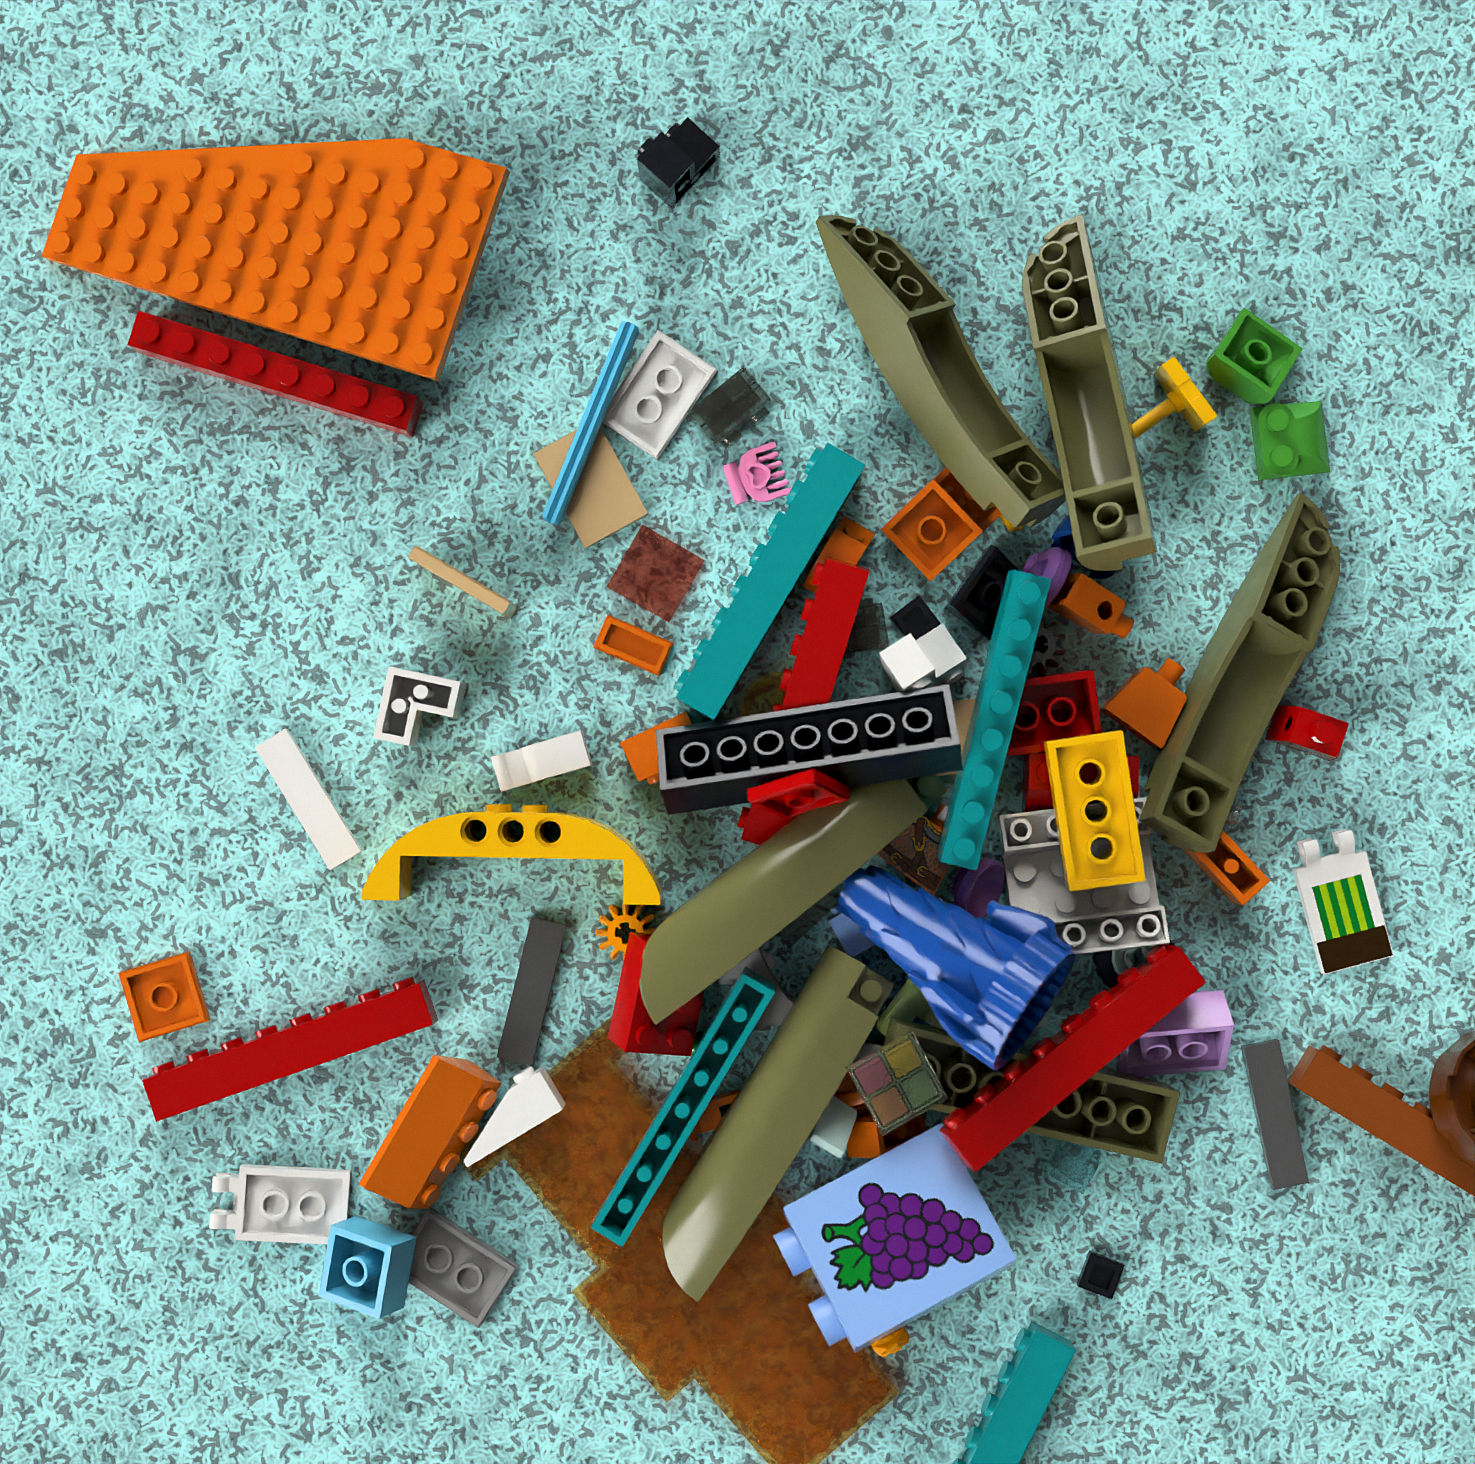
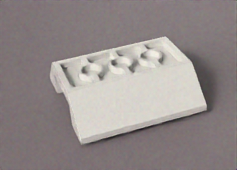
(1087, 918)

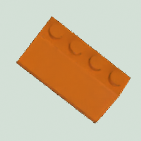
(431, 1132)

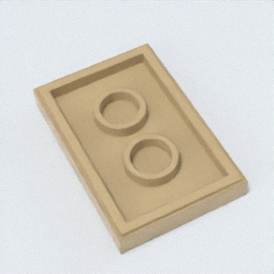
(604, 494)
(463, 582)

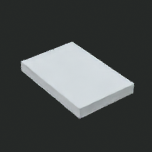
(658, 394)

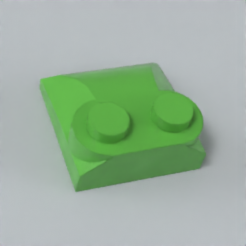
(1252, 359)
(1289, 440)

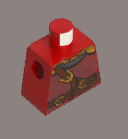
(1308, 732)

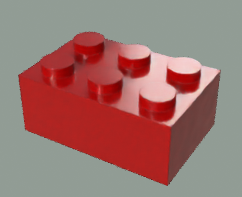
(630, 1022)

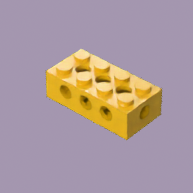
(1117, 822)

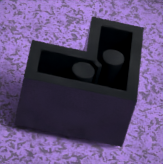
(676, 160)

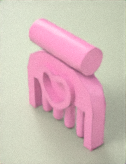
(753, 476)

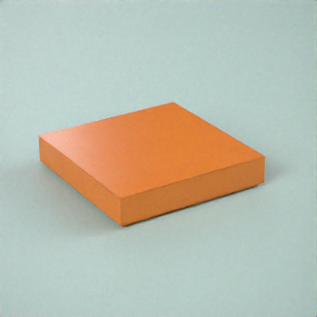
(164, 996)

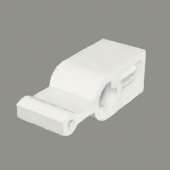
(541, 760)

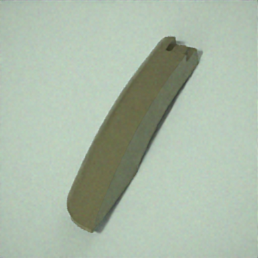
(1086, 401)
(774, 888)
(770, 1118)

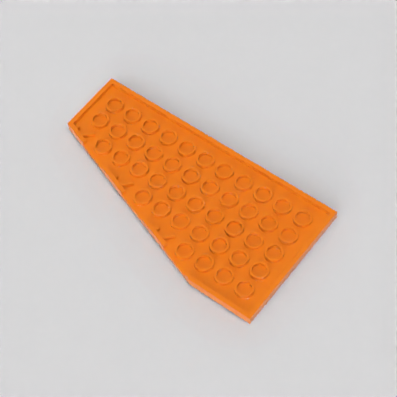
(309, 239)

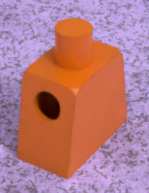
(1083, 603)
(1149, 703)

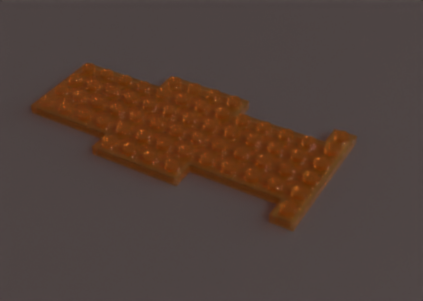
(752, 1328)

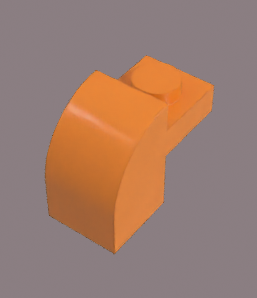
(845, 544)

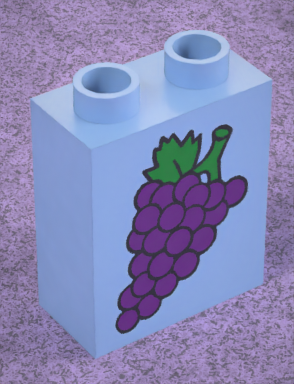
(893, 1240)

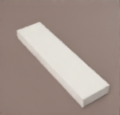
(308, 799)

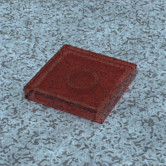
(655, 573)

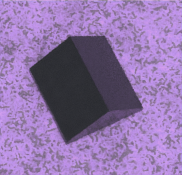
(981, 592)

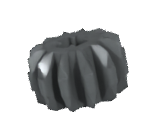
(1049, 648)

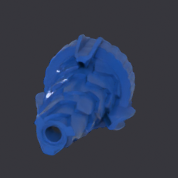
(979, 975)

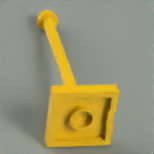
(1180, 397)

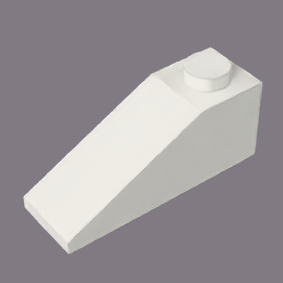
(524, 1106)

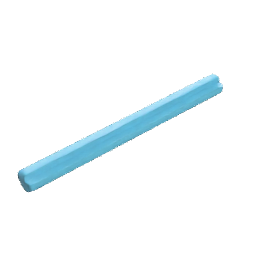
(590, 423)

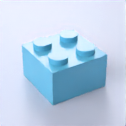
(367, 1266)

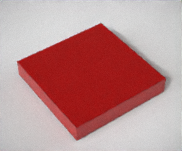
(798, 793)

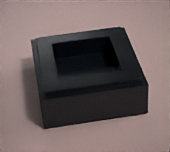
(915, 619)
(1100, 1274)

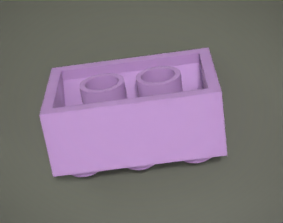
(1186, 1040)

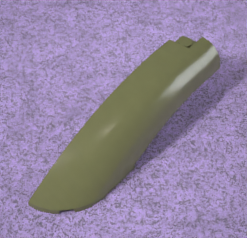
(935, 374)
(1243, 680)

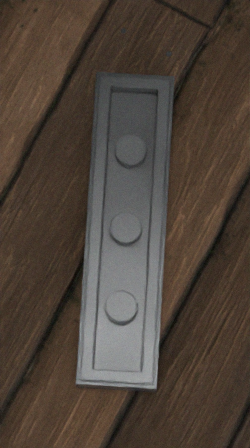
(531, 990)
(1274, 1114)

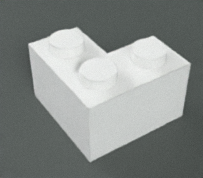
(923, 662)
(407, 697)

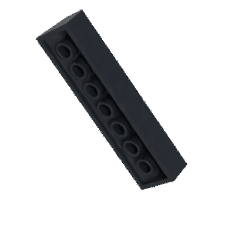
(847, 740)

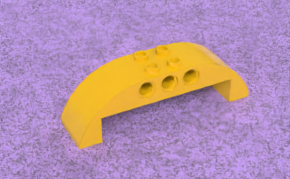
(455, 837)

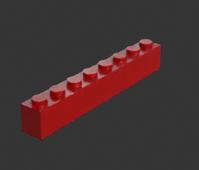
(275, 373)
(816, 662)
(289, 1050)
(1071, 1055)

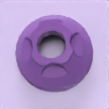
(1052, 564)
(976, 889)

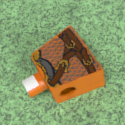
(916, 849)

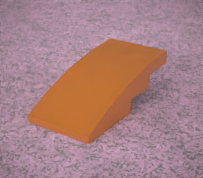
(938, 524)

